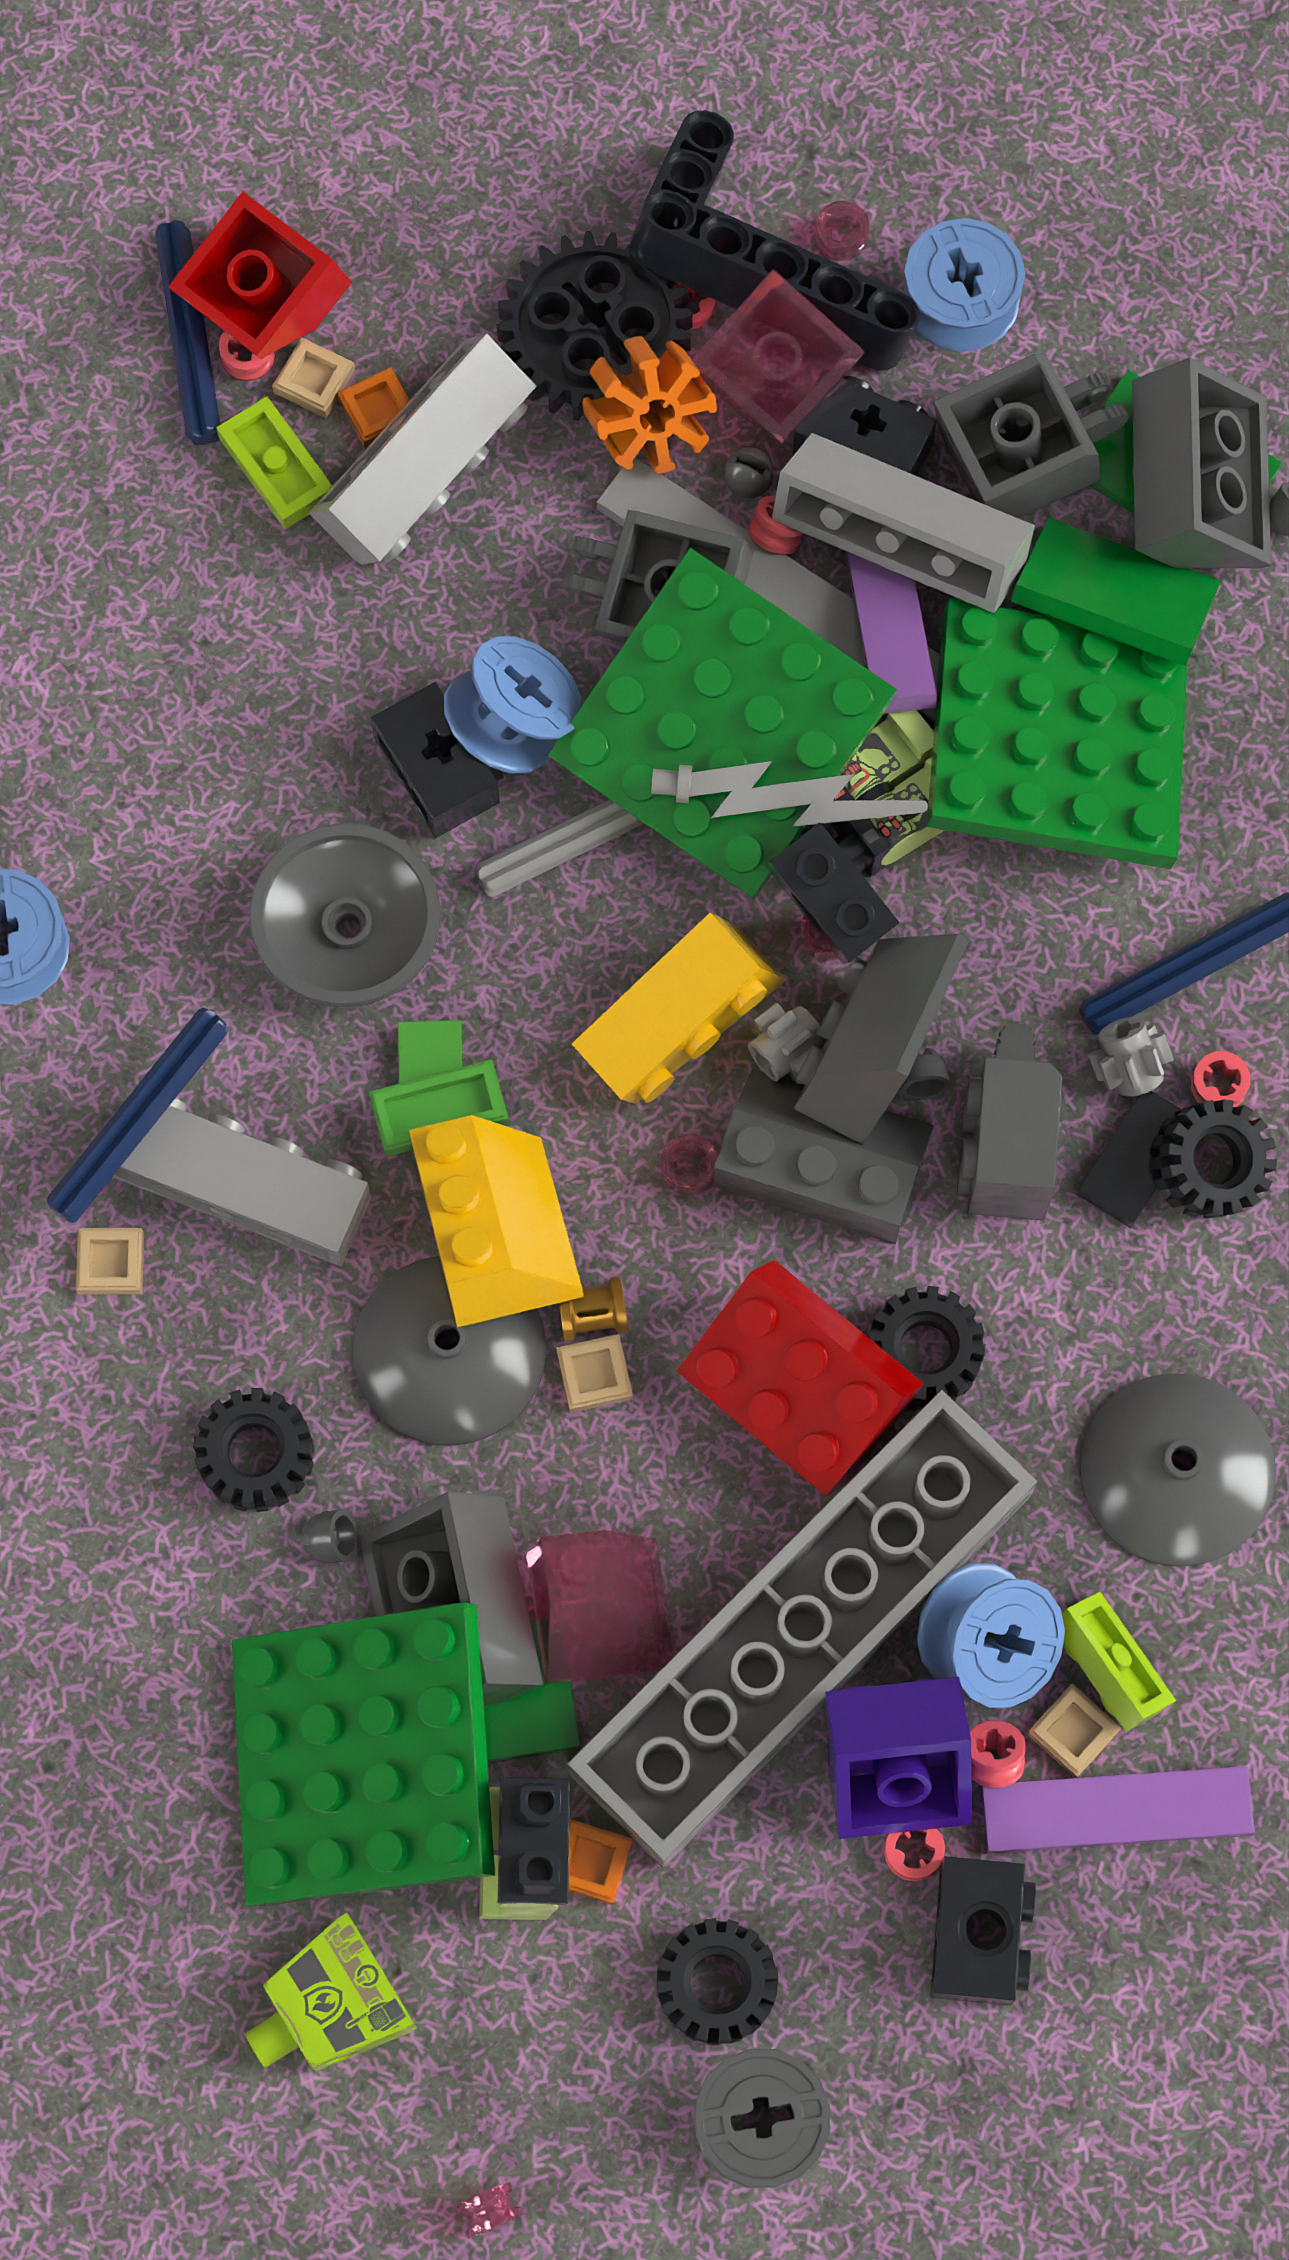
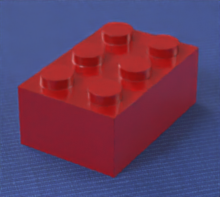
(799, 1377)

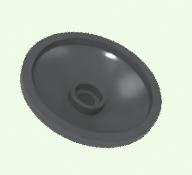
(339, 877)
(435, 1391)
(1171, 1512)

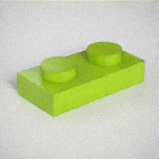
(274, 461)
(1114, 1662)

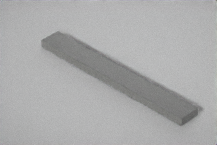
(770, 575)

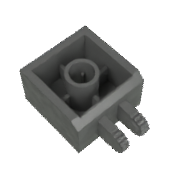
(1027, 405)
(645, 560)
(1014, 1130)

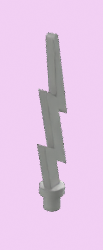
(746, 799)

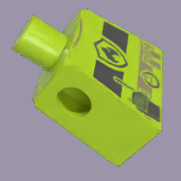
(330, 2002)

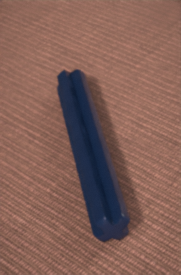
(188, 339)
(1187, 965)
(137, 1115)

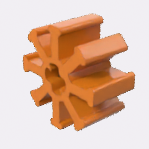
(649, 405)

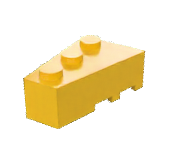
(678, 1009)

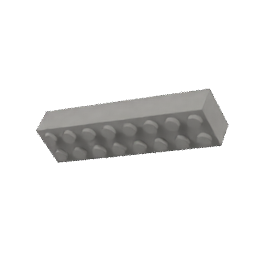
(801, 1628)

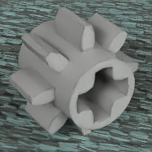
(783, 1040)
(1131, 1056)

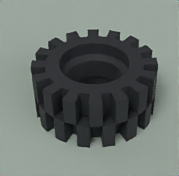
(1247, 1150)
(952, 1320)
(245, 1412)
(724, 1940)

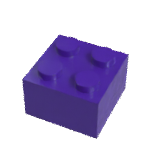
(899, 1757)

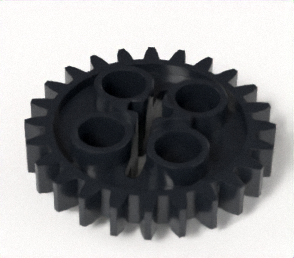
(551, 350)

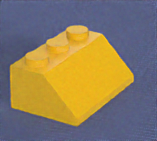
(494, 1218)

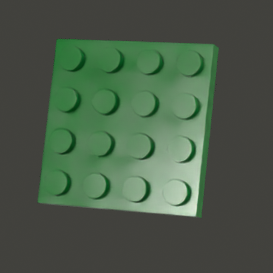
(715, 686)
(1056, 737)
(362, 1756)

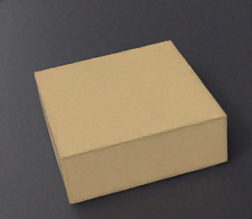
(313, 377)
(109, 1261)
(594, 1373)
(1074, 1731)

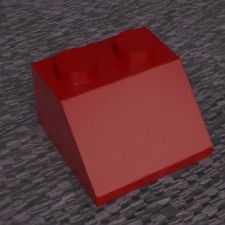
(260, 279)

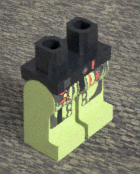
(888, 766)
(533, 1846)

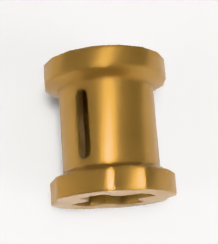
(599, 1309)

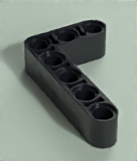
(731, 258)

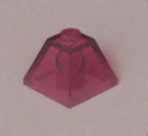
(776, 358)
(599, 1605)

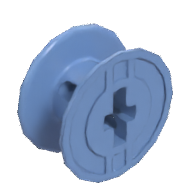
(983, 262)
(512, 704)
(37, 938)
(991, 1600)

